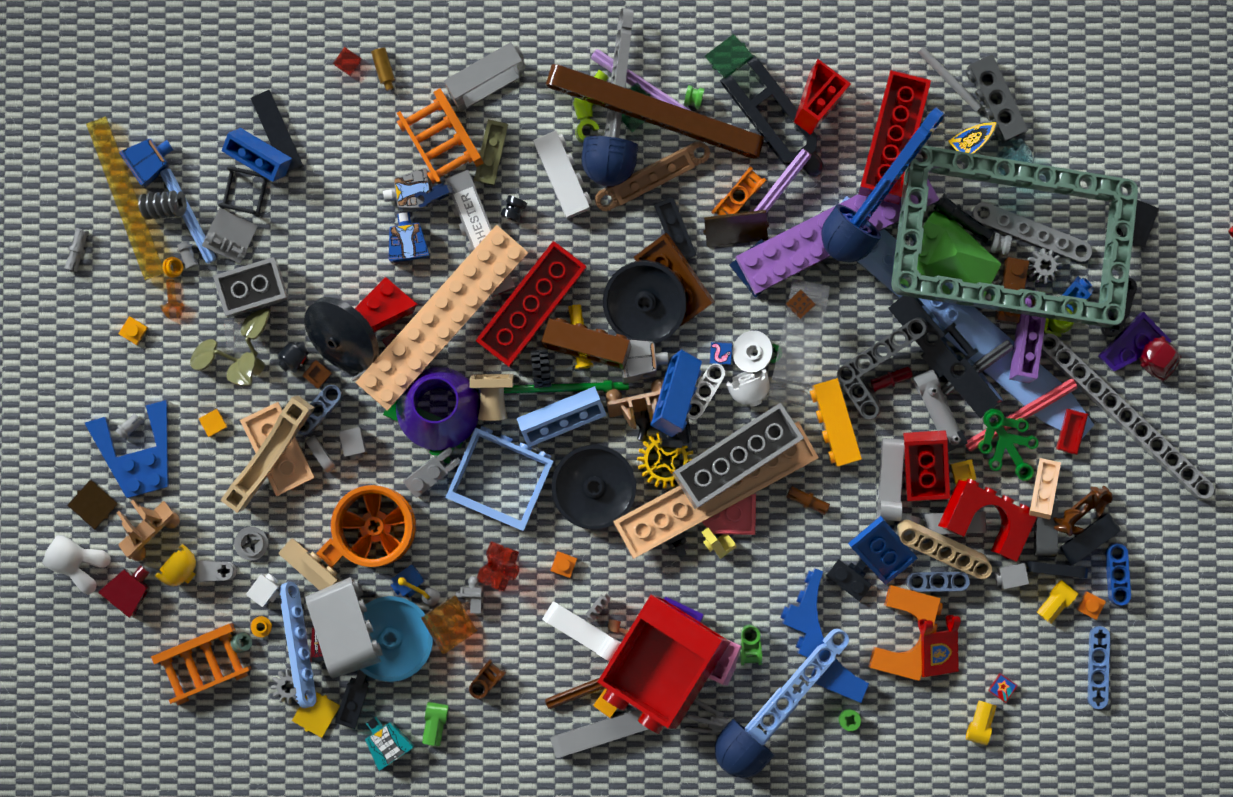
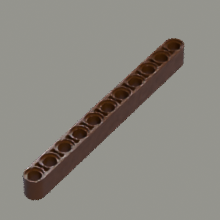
(654, 111)

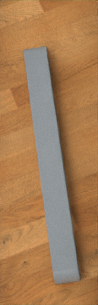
(1135, 419)

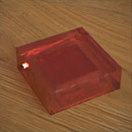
(347, 61)

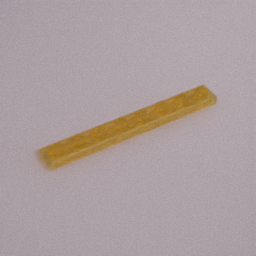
(125, 198)

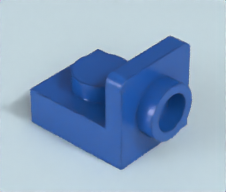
(1079, 288)

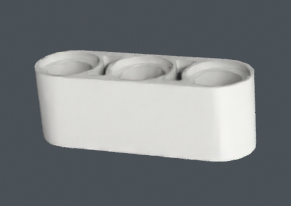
(712, 384)

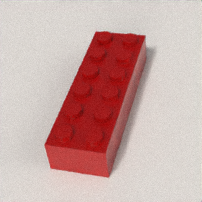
(895, 126)
(531, 304)

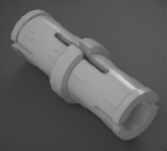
(76, 250)

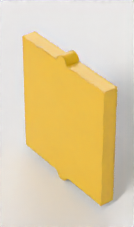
(318, 717)

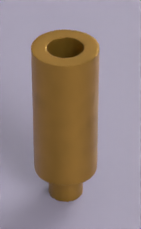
(383, 68)

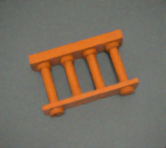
(450, 120)
(185, 651)

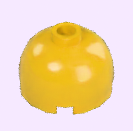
(178, 568)

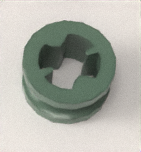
(245, 638)

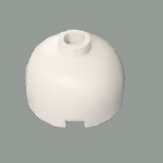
(749, 387)

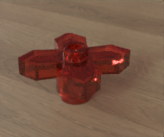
(500, 567)

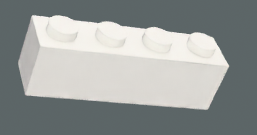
(561, 174)

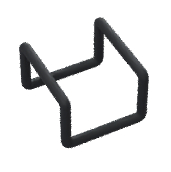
(224, 205)

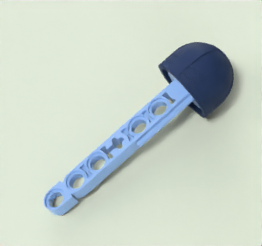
(742, 749)

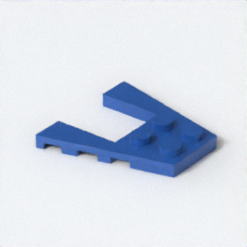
(141, 470)

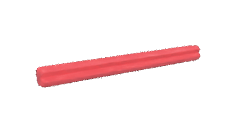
(1029, 409)

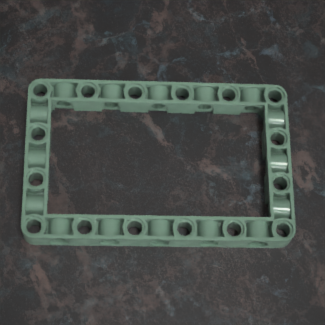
(1023, 175)

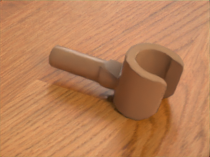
(614, 626)

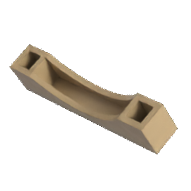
(278, 440)

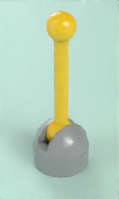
(425, 595)

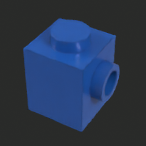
(412, 576)

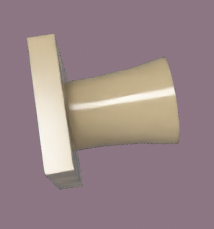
(492, 394)

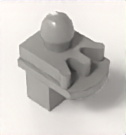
(474, 592)

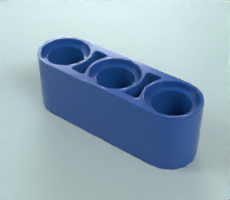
(1122, 584)

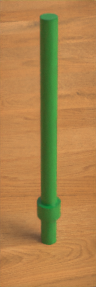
(605, 386)

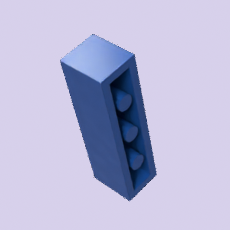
(676, 393)

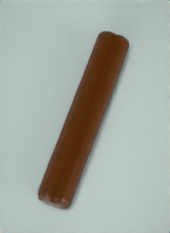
(573, 694)

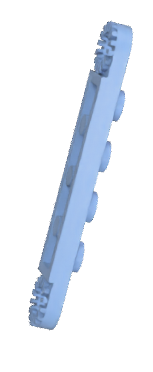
(297, 644)

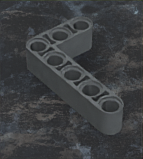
(875, 359)

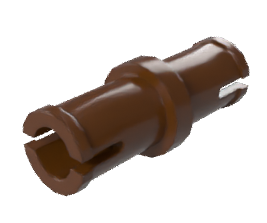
(808, 500)

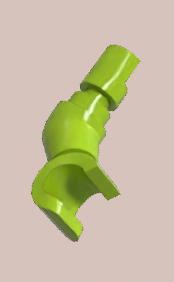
(584, 112)

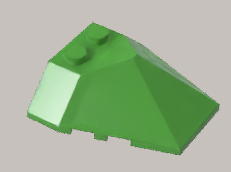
(953, 254)

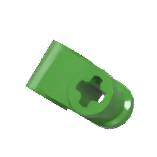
(750, 647)

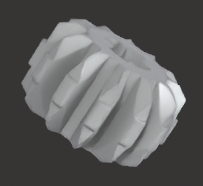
(1052, 265)
(280, 687)

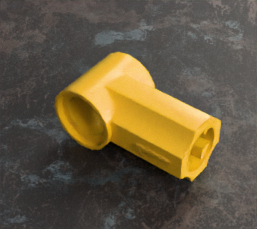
(1060, 597)
(980, 728)

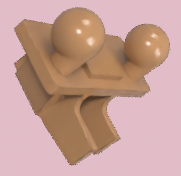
(627, 406)
(152, 523)

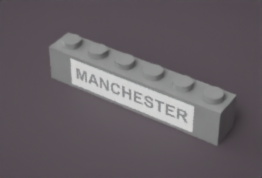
(473, 218)

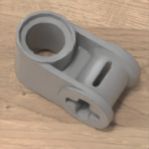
(212, 571)

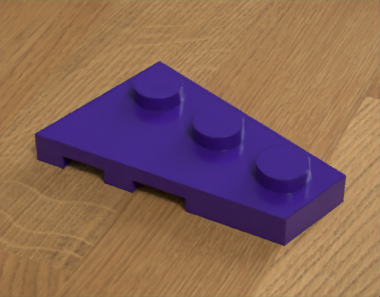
(1131, 342)

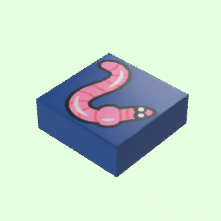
(720, 353)

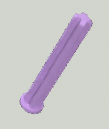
(784, 180)

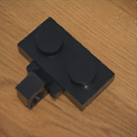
(850, 578)

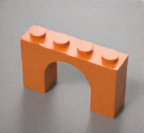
(921, 607)

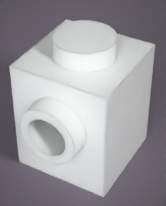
(264, 590)

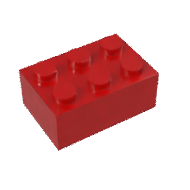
(926, 465)

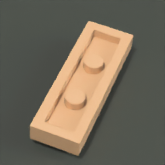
(1045, 488)

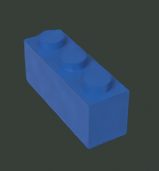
(256, 154)

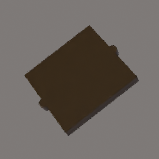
(92, 504)

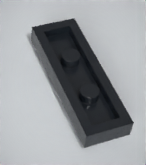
(674, 226)

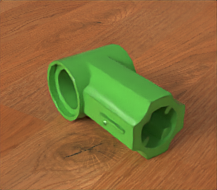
(435, 719)

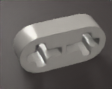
(320, 453)

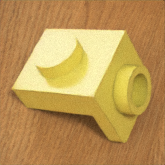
(720, 545)

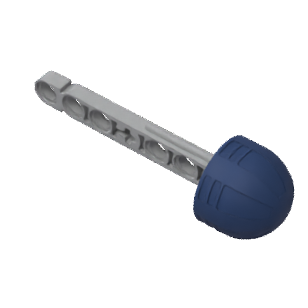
(607, 157)

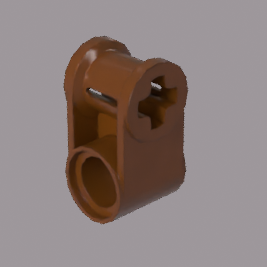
(487, 678)

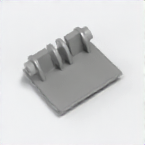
(229, 235)

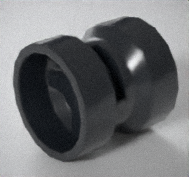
(513, 208)

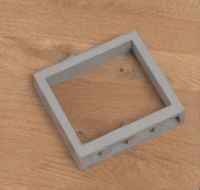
(486, 76)

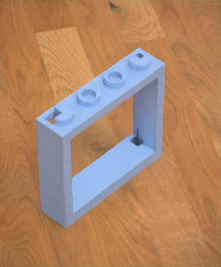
(505, 442)

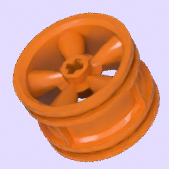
(359, 551)

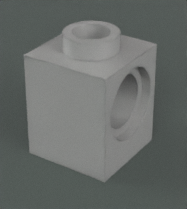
(353, 443)
(1011, 576)

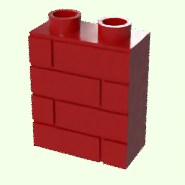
(662, 664)

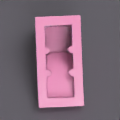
(726, 665)

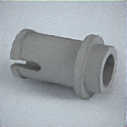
(187, 254)
(127, 427)

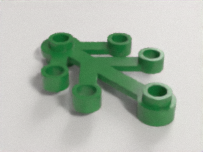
(1006, 441)

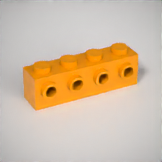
(836, 422)

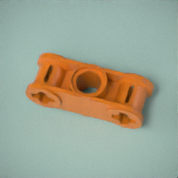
(745, 185)

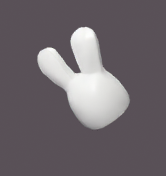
(66, 556)

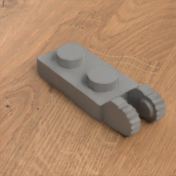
(430, 473)

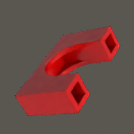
(1015, 519)

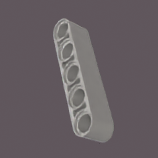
(597, 733)

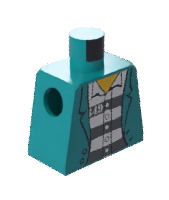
(386, 742)

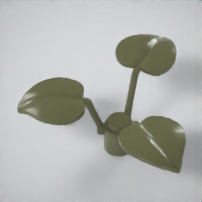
(249, 364)

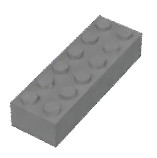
(737, 455)

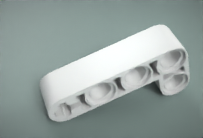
(581, 631)

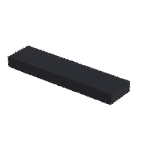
(276, 128)

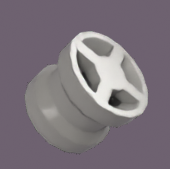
(1001, 244)

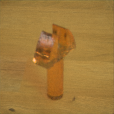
(171, 295)

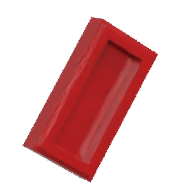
(1072, 431)

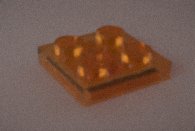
(449, 624)

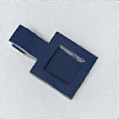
(439, 192)

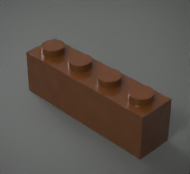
(586, 343)

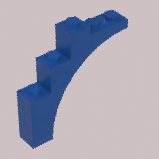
(805, 619)

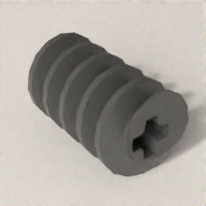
(162, 205)

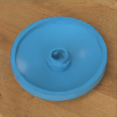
(401, 637)

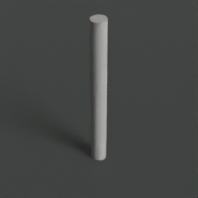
(949, 79)

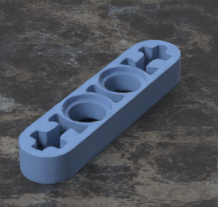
(1102, 667)

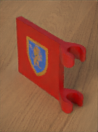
(939, 649)

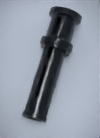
(956, 213)

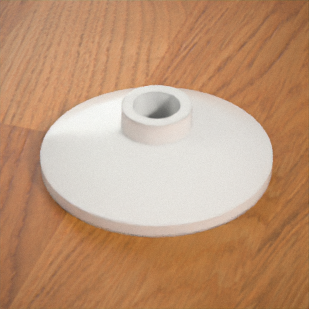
(744, 348)

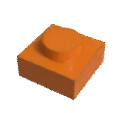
(329, 553)
(563, 564)
(1091, 605)

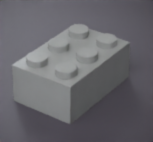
(251, 287)

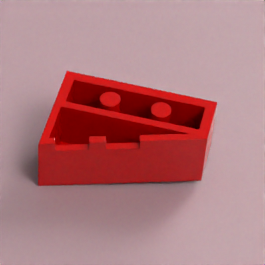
(820, 96)
(385, 305)

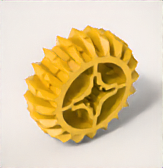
(649, 470)

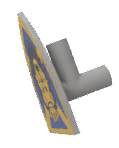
(973, 138)

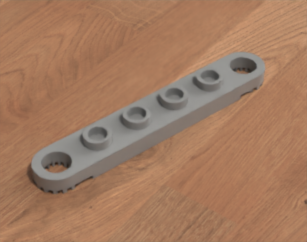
(1032, 232)

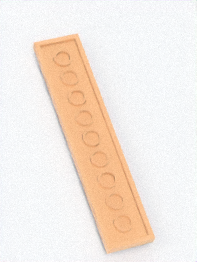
(441, 317)
(674, 513)

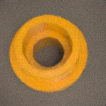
(177, 267)
(268, 626)

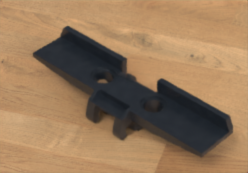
(940, 357)

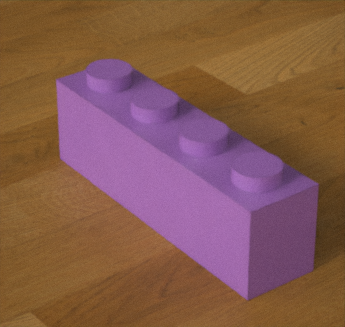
(1027, 347)

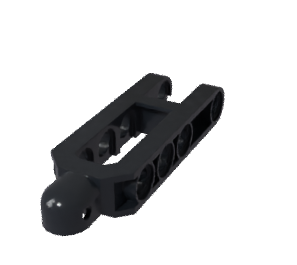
(814, 165)

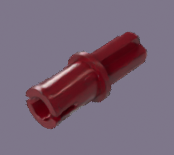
(891, 379)

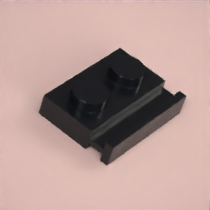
(681, 438)

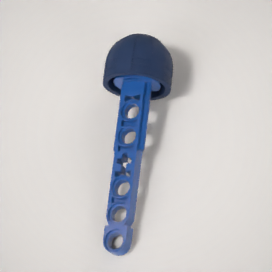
(848, 233)

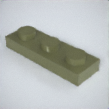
(491, 152)

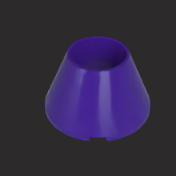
(446, 432)

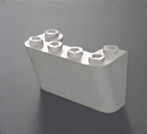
(342, 628)

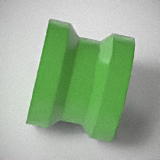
(693, 97)
(846, 717)

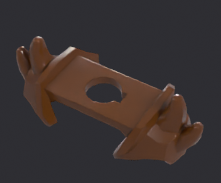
(1096, 500)

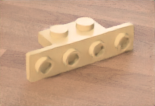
(309, 565)

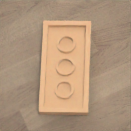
(293, 466)

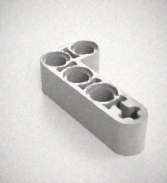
(890, 479)

